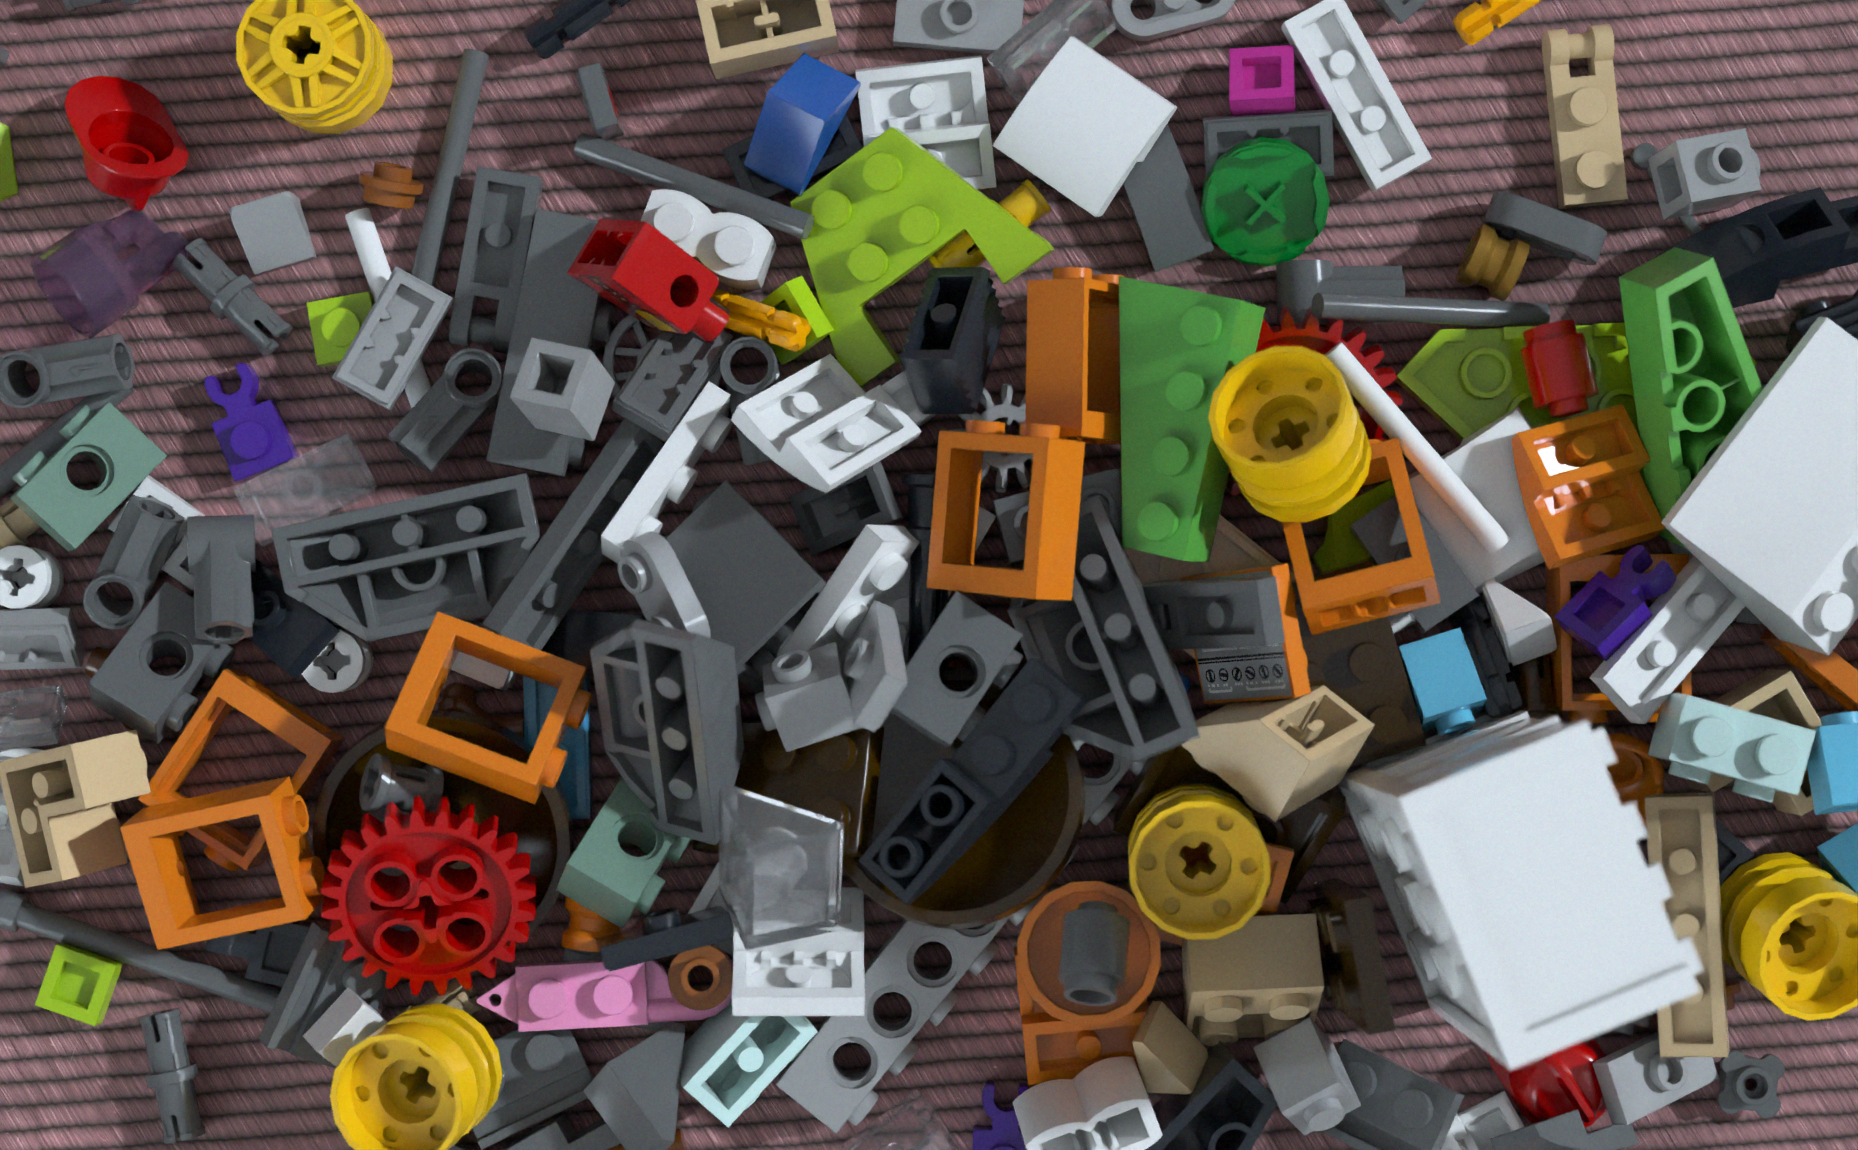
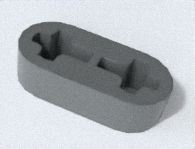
(1545, 228)

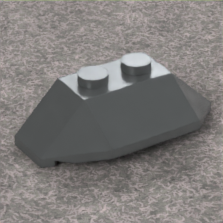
(404, 560)
(1109, 648)
(671, 722)

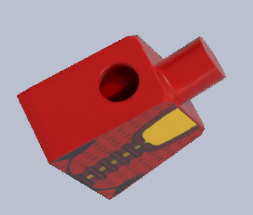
(650, 278)

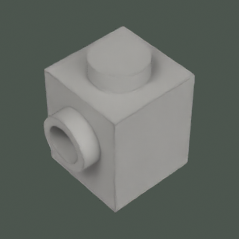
(1705, 173)
(562, 389)
(806, 696)
(1307, 1077)

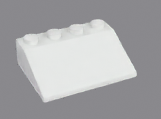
(1781, 497)

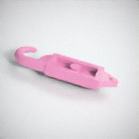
(590, 996)

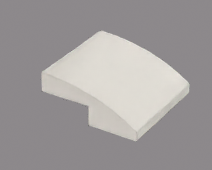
(936, 106)
(1084, 126)
(824, 424)
(1489, 472)
(806, 974)

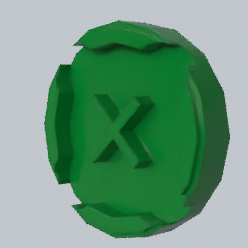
(1264, 201)

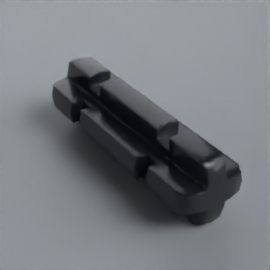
(568, 20)
(1488, 658)

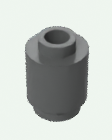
(1094, 953)

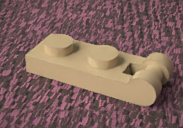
(1584, 118)

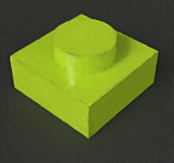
(798, 299)
(336, 323)
(78, 984)

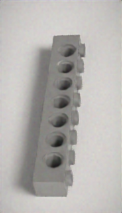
(841, 1096)

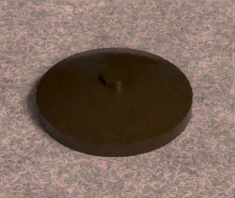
(542, 828)
(1011, 859)

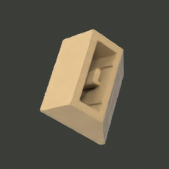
(764, 33)
(1281, 748)
(1252, 979)

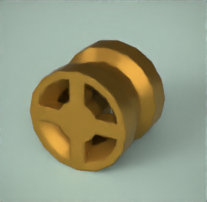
(1493, 262)

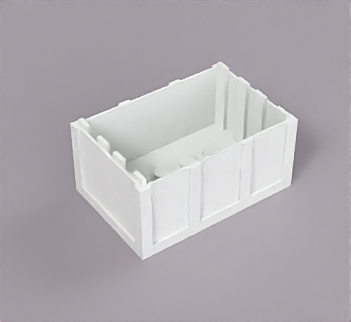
(1520, 884)

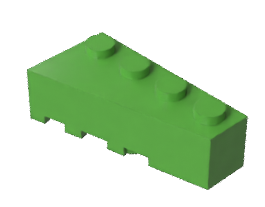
(1171, 361)
(1685, 368)

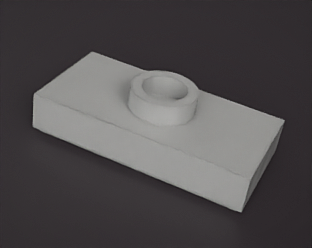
(957, 24)
(393, 338)
(39, 639)
(875, 666)
(1640, 1081)

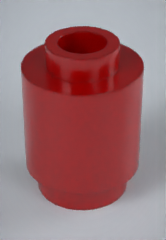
(1558, 368)

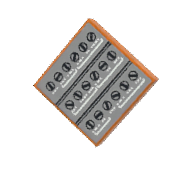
(1256, 671)

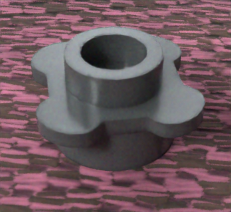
(1733, 1075)

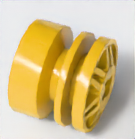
(329, 89)
(1290, 433)
(1208, 896)
(1792, 934)
(417, 1081)

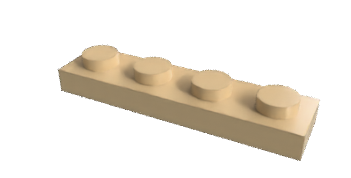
(1685, 846)

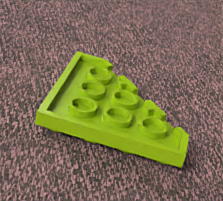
(1480, 376)

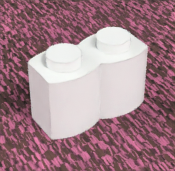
(724, 242)
(1094, 1111)

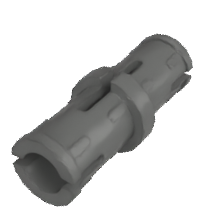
(232, 296)
(172, 1075)

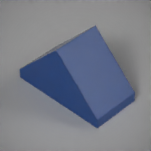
(799, 122)

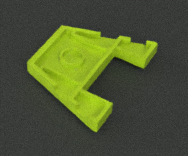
(881, 221)

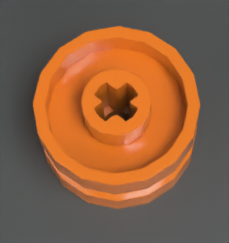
(1041, 947)

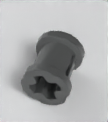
(399, 783)

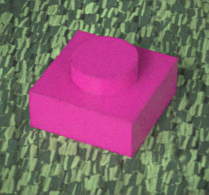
(1262, 80)

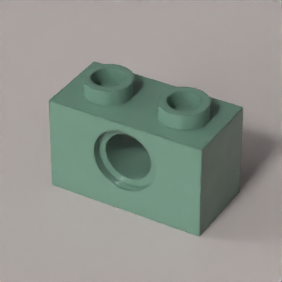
(123, 459)
(606, 876)

